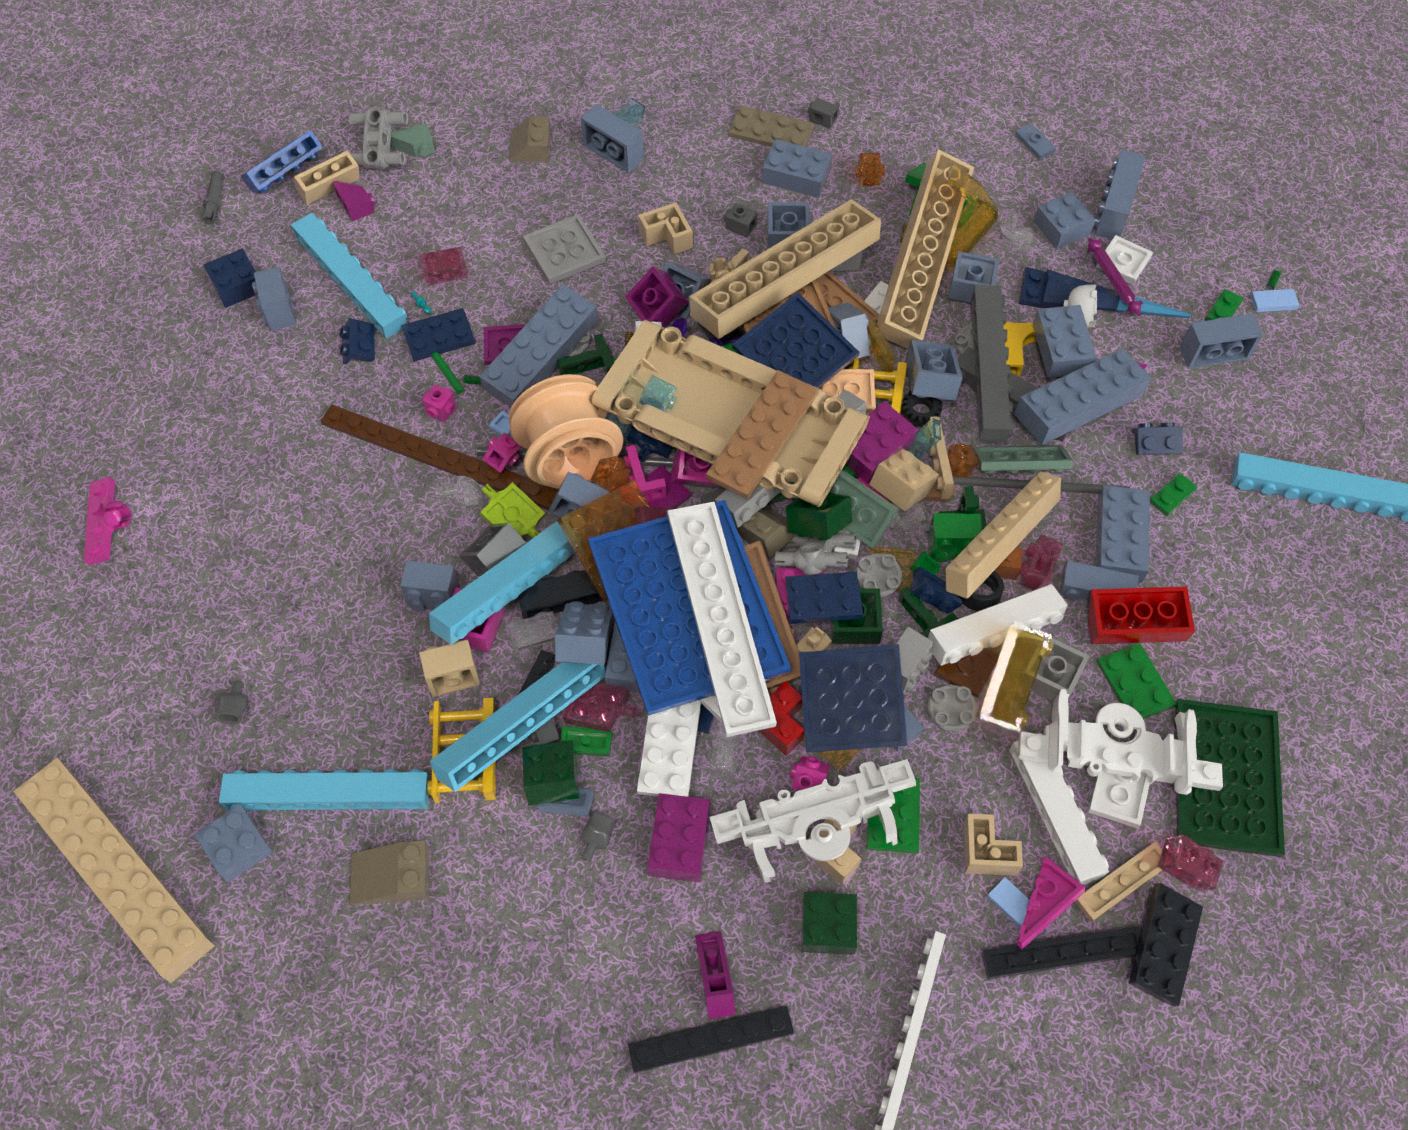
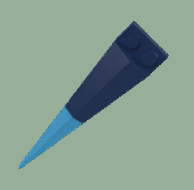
(1051, 289)

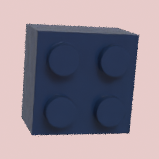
(232, 277)

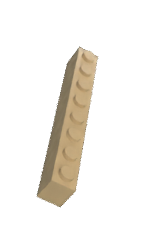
(1002, 535)

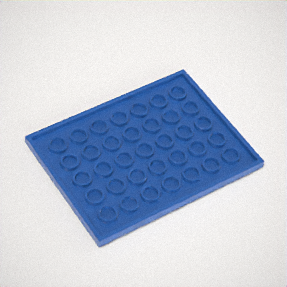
(656, 615)

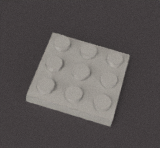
(564, 249)

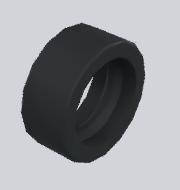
(980, 602)

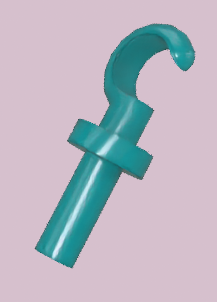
(420, 301)

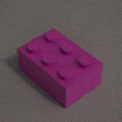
(883, 437)
(678, 837)

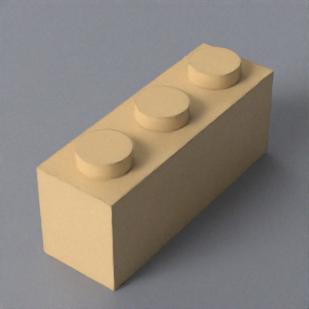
(317, 181)

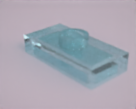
(926, 438)

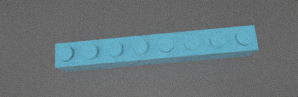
(349, 275)
(1320, 485)
(500, 584)
(514, 722)
(325, 790)

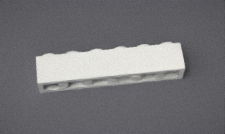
(991, 625)
(1063, 820)

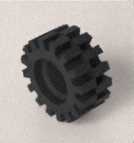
(915, 417)

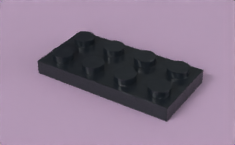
(1166, 945)

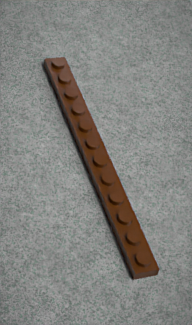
(434, 454)

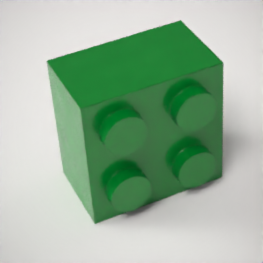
(951, 534)

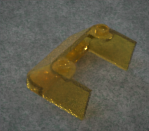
(975, 217)
(1015, 676)

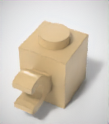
(814, 641)

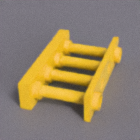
(897, 377)
(484, 784)

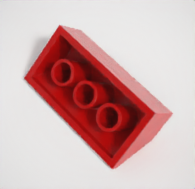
(1140, 615)

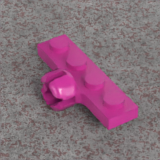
(103, 518)

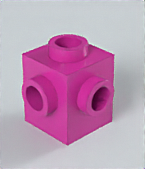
(439, 403)
(502, 452)
(808, 773)

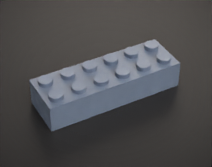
(539, 345)
(1082, 396)

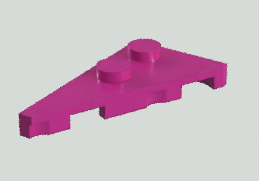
(1052, 896)

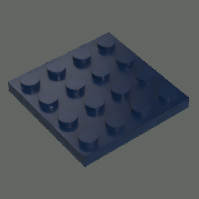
(798, 343)
(853, 698)

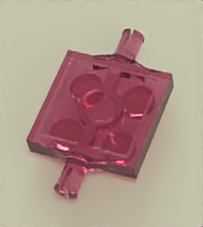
(599, 708)

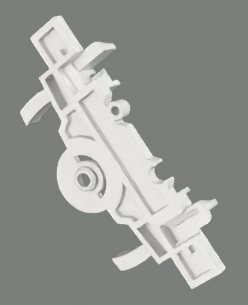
(1147, 753)
(788, 819)

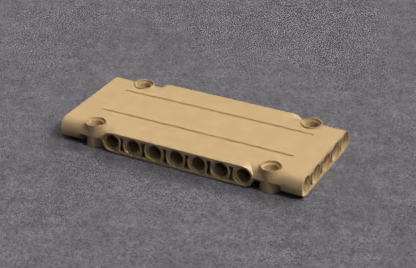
(713, 399)

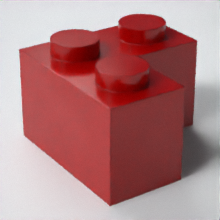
(788, 732)

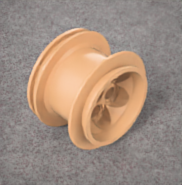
(562, 429)

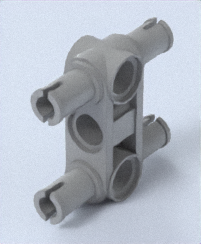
(378, 137)
(816, 554)

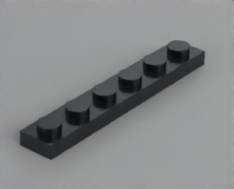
(1061, 953)
(710, 1039)

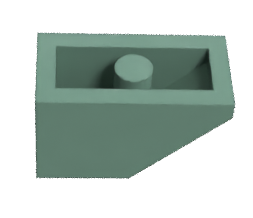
(413, 141)

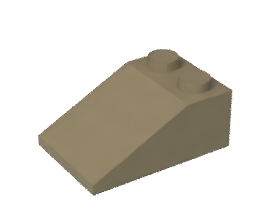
(390, 873)

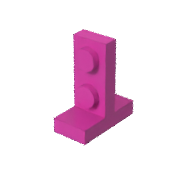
(651, 490)

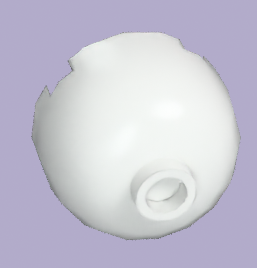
(1087, 298)

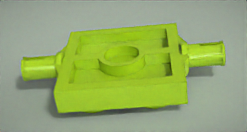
(514, 508)

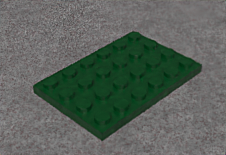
(1249, 806)

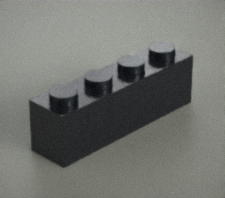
(555, 592)

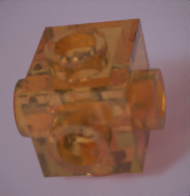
(869, 169)
(962, 460)
(611, 473)

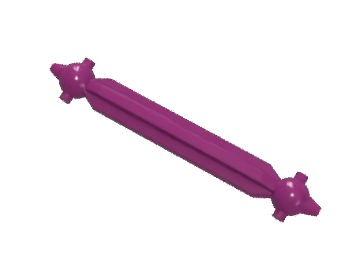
(1114, 276)

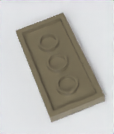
(765, 127)

